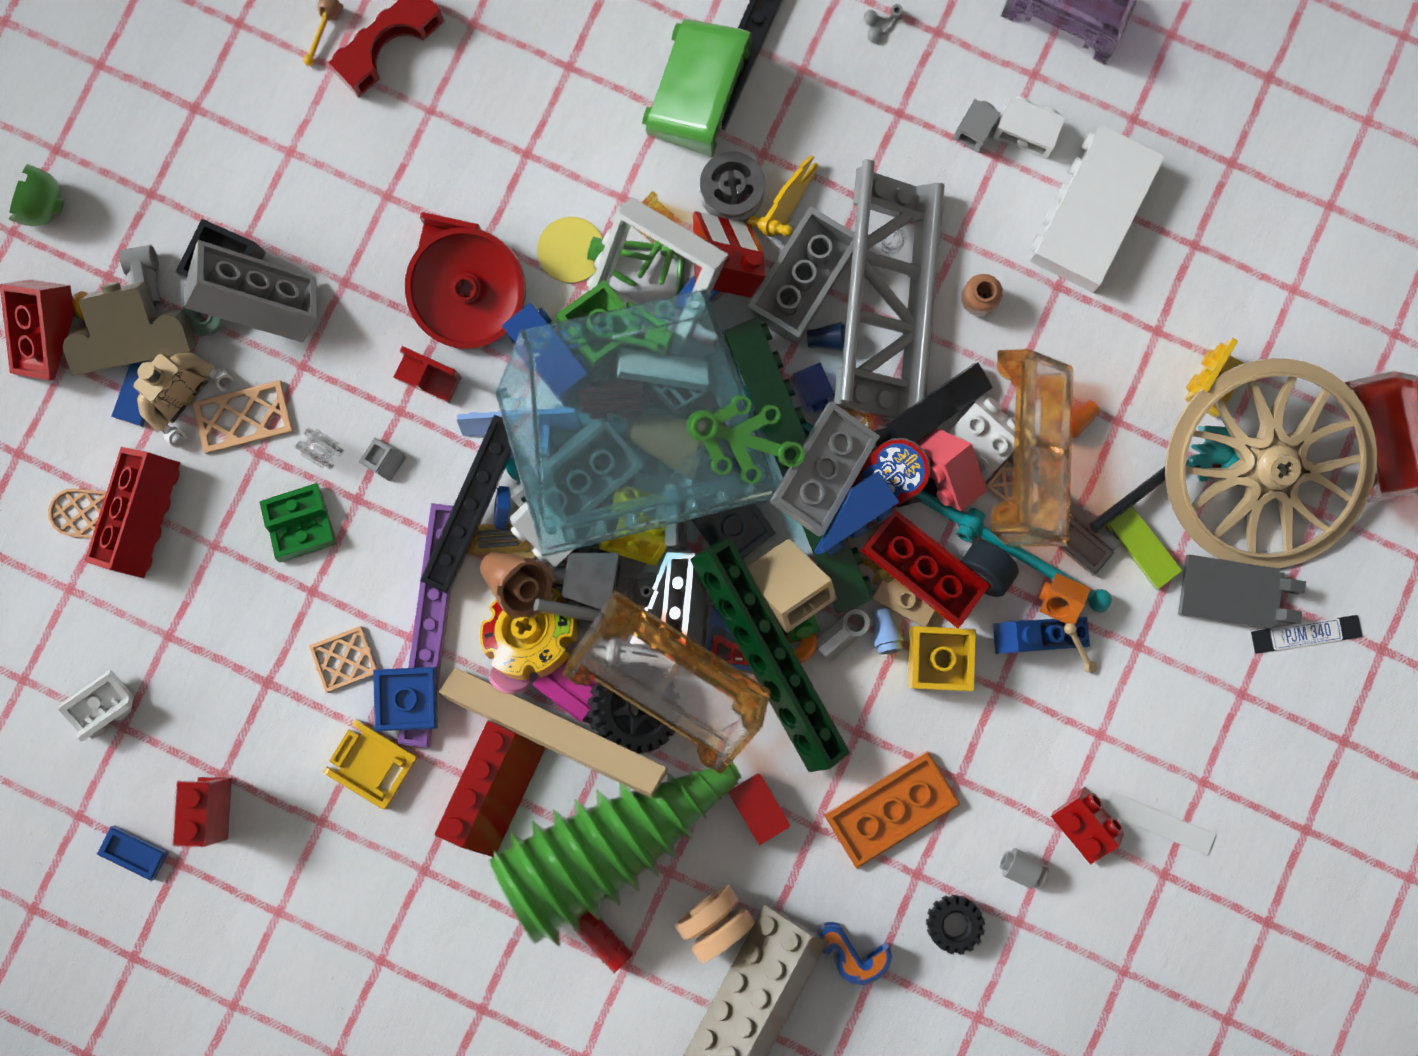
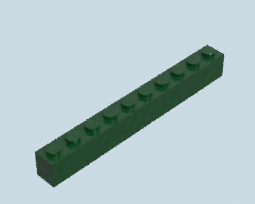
(766, 387)

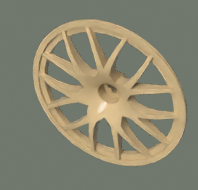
(1262, 455)

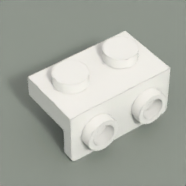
(97, 705)

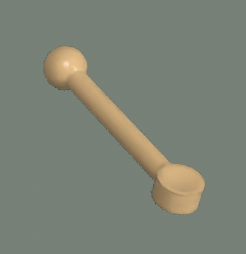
(1089, 666)

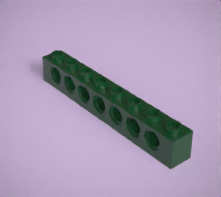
(770, 655)

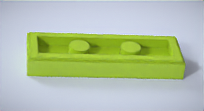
(1144, 548)

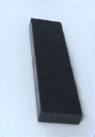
(940, 404)

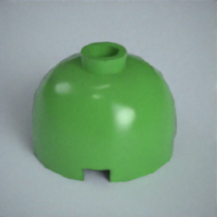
(36, 198)

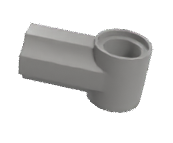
(141, 266)
(839, 636)

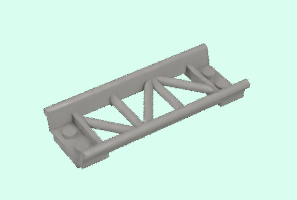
(860, 387)

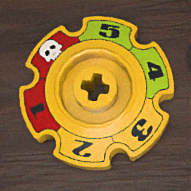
(527, 643)

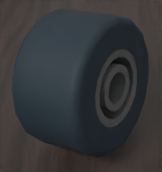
(993, 566)

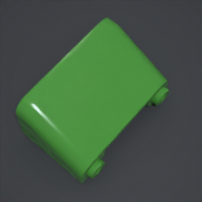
(697, 84)

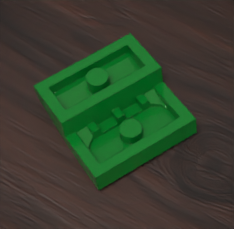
(297, 522)

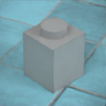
(976, 124)

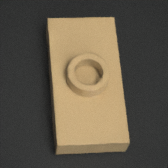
(903, 602)

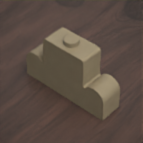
(125, 330)

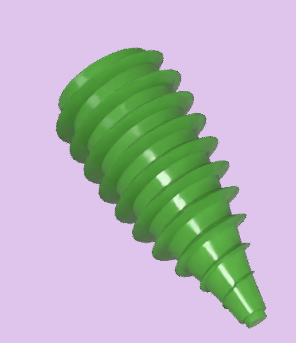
(600, 850)

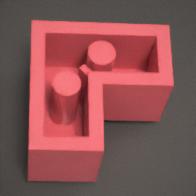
(953, 469)

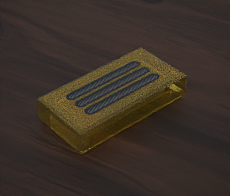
(497, 540)

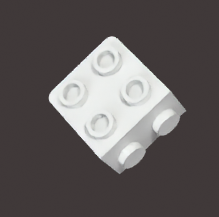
(989, 433)

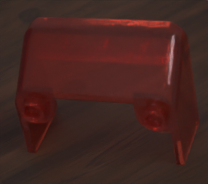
(1393, 411)

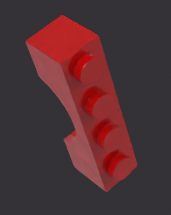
(358, 60)

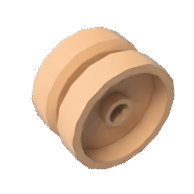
(714, 924)

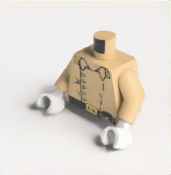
(170, 385)

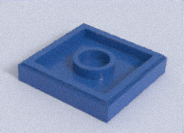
(405, 699)

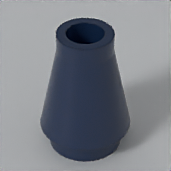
(827, 337)

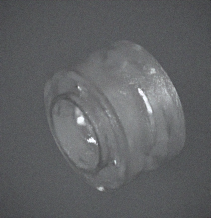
(319, 448)

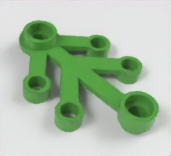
(739, 437)

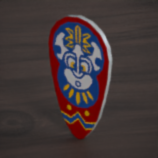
(901, 465)

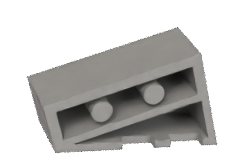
(679, 596)

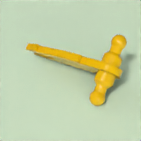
(786, 201)

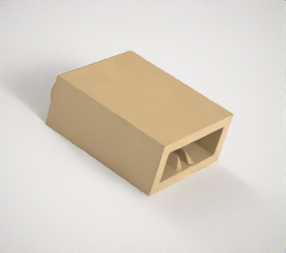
(791, 584)

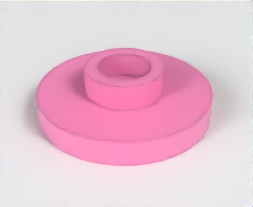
(507, 684)

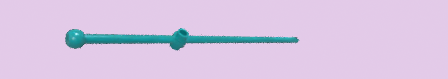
(972, 526)

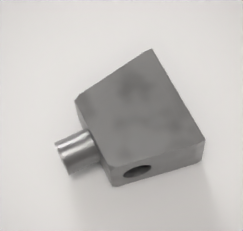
(588, 577)

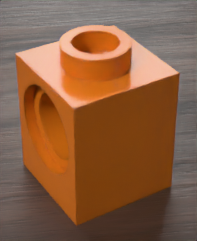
(1073, 601)

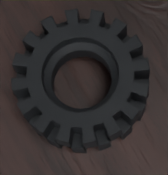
(974, 927)

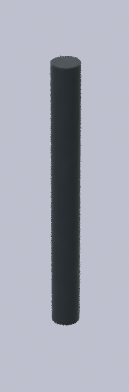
(1128, 501)

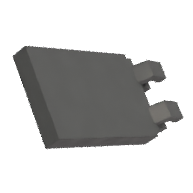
(1236, 592)

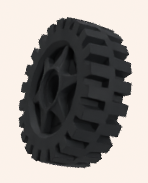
(618, 724)

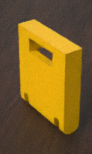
(366, 762)

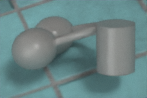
(871, 18)

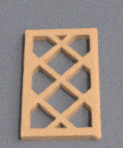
(261, 432)

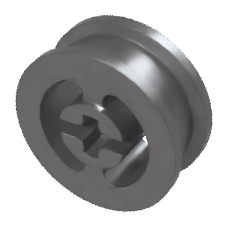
(751, 184)

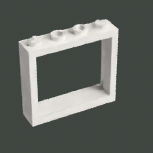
(662, 230)

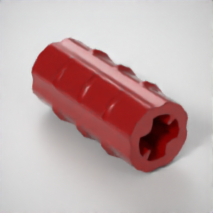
(603, 942)

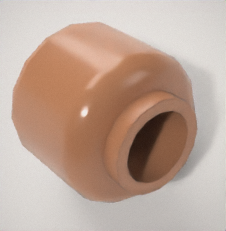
(982, 286)

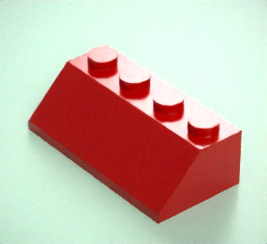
(133, 512)
(925, 568)
(490, 790)

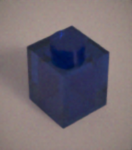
(813, 388)

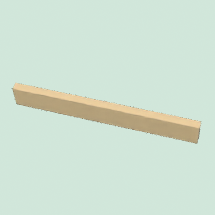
(554, 732)

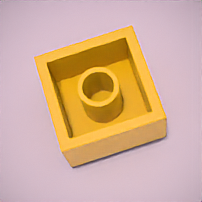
(941, 658)

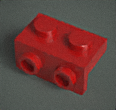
(1089, 825)

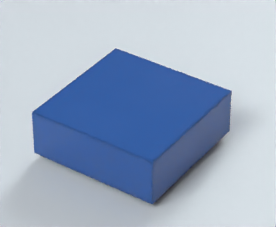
(501, 507)

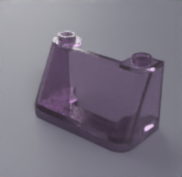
(1095, 21)

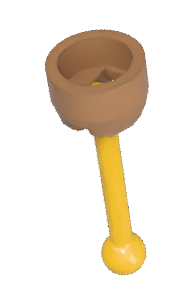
(329, 11)

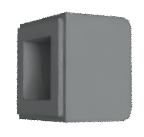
(382, 459)

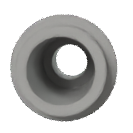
(1024, 868)

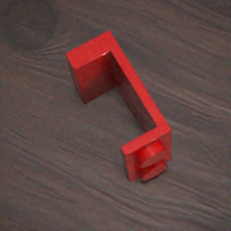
(202, 811)

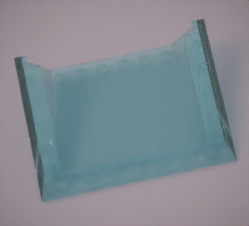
(604, 416)

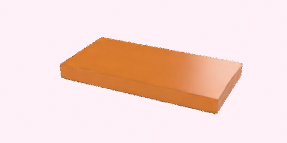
(891, 809)

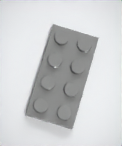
(830, 466)

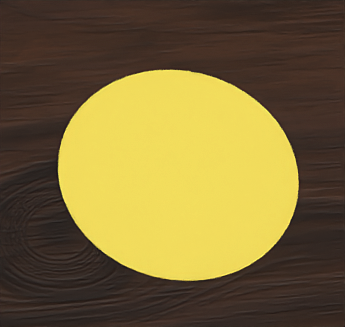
(565, 248)

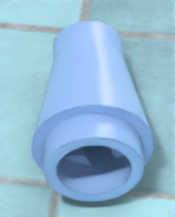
(886, 633)

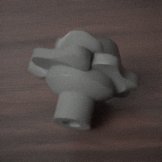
(641, 588)

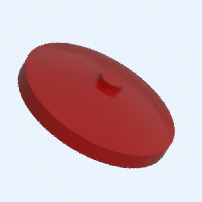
(464, 287)

